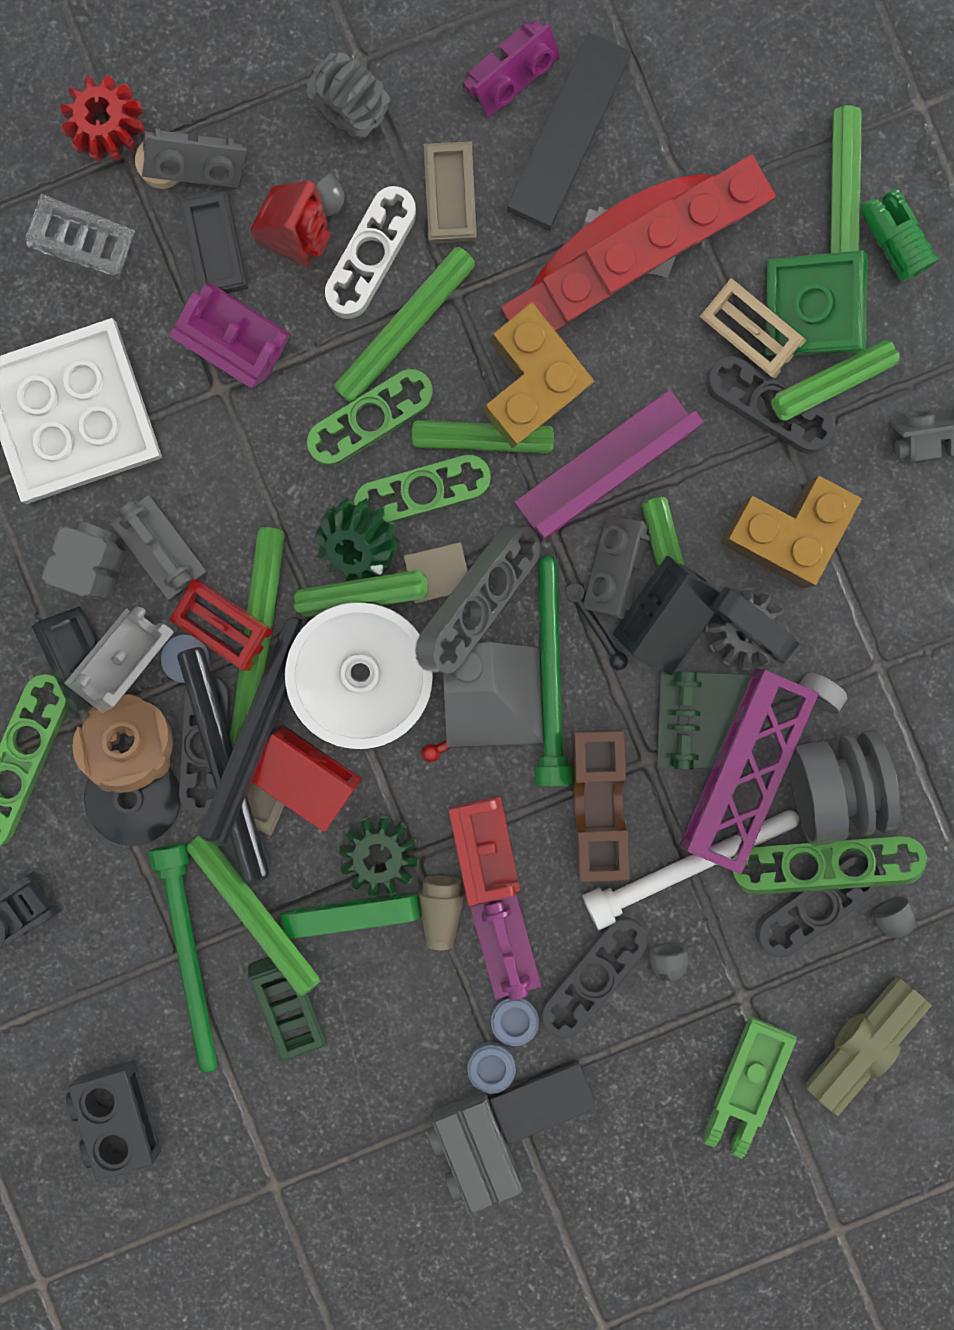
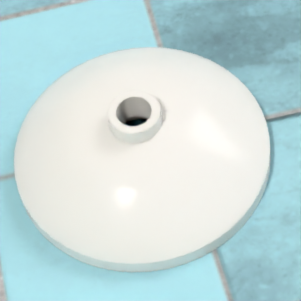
(350, 709)

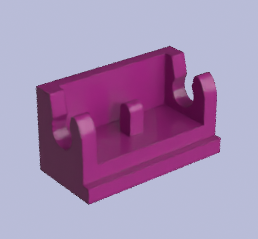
(230, 335)

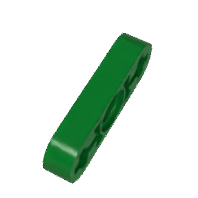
(350, 915)

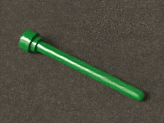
(553, 767)
(170, 866)

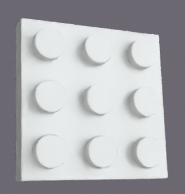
(72, 412)

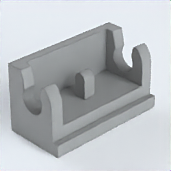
(118, 659)

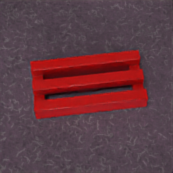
(251, 644)

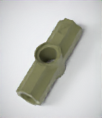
(867, 1045)

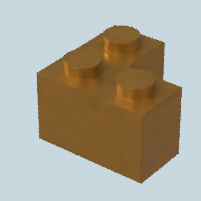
(545, 372)
(796, 543)

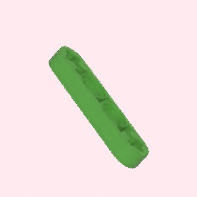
(24, 764)
(829, 873)

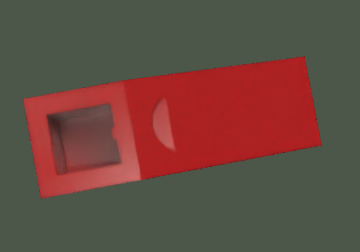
(292, 222)

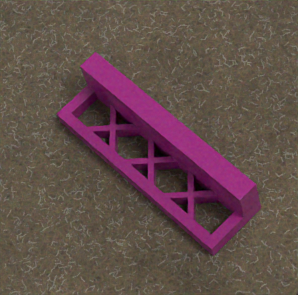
(607, 465)
(731, 762)

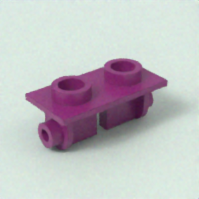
(528, 54)
(506, 947)

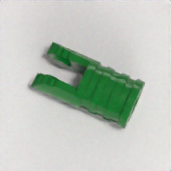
(899, 235)

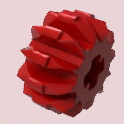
(99, 100)

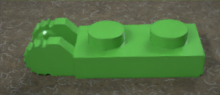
(750, 1083)

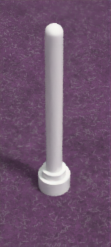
(607, 904)

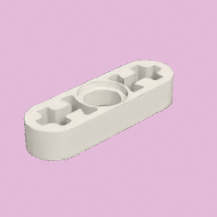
(375, 215)

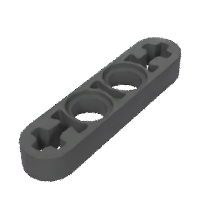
(445, 639)

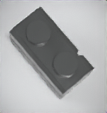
(85, 561)
(475, 1151)

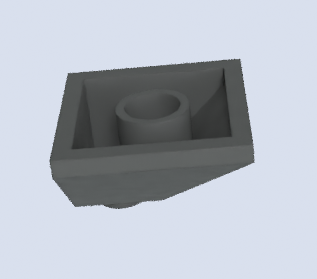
(494, 697)

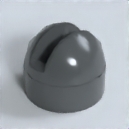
(330, 194)
(895, 917)
(669, 961)

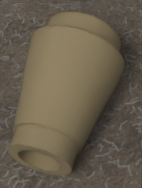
(441, 909)

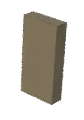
(450, 192)

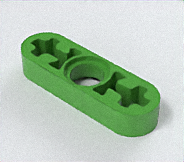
(406, 408)
(454, 470)

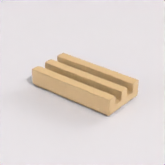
(784, 354)

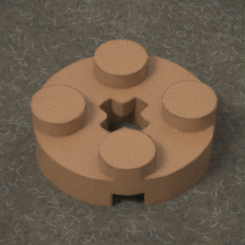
(139, 765)

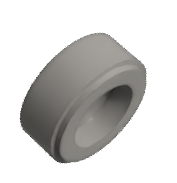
(830, 696)

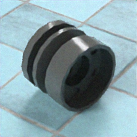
(855, 786)

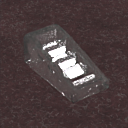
(50, 207)

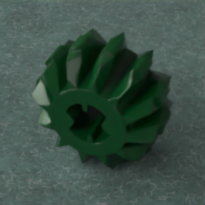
(356, 539)
(393, 863)

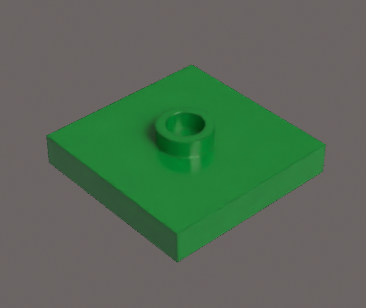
(820, 300)

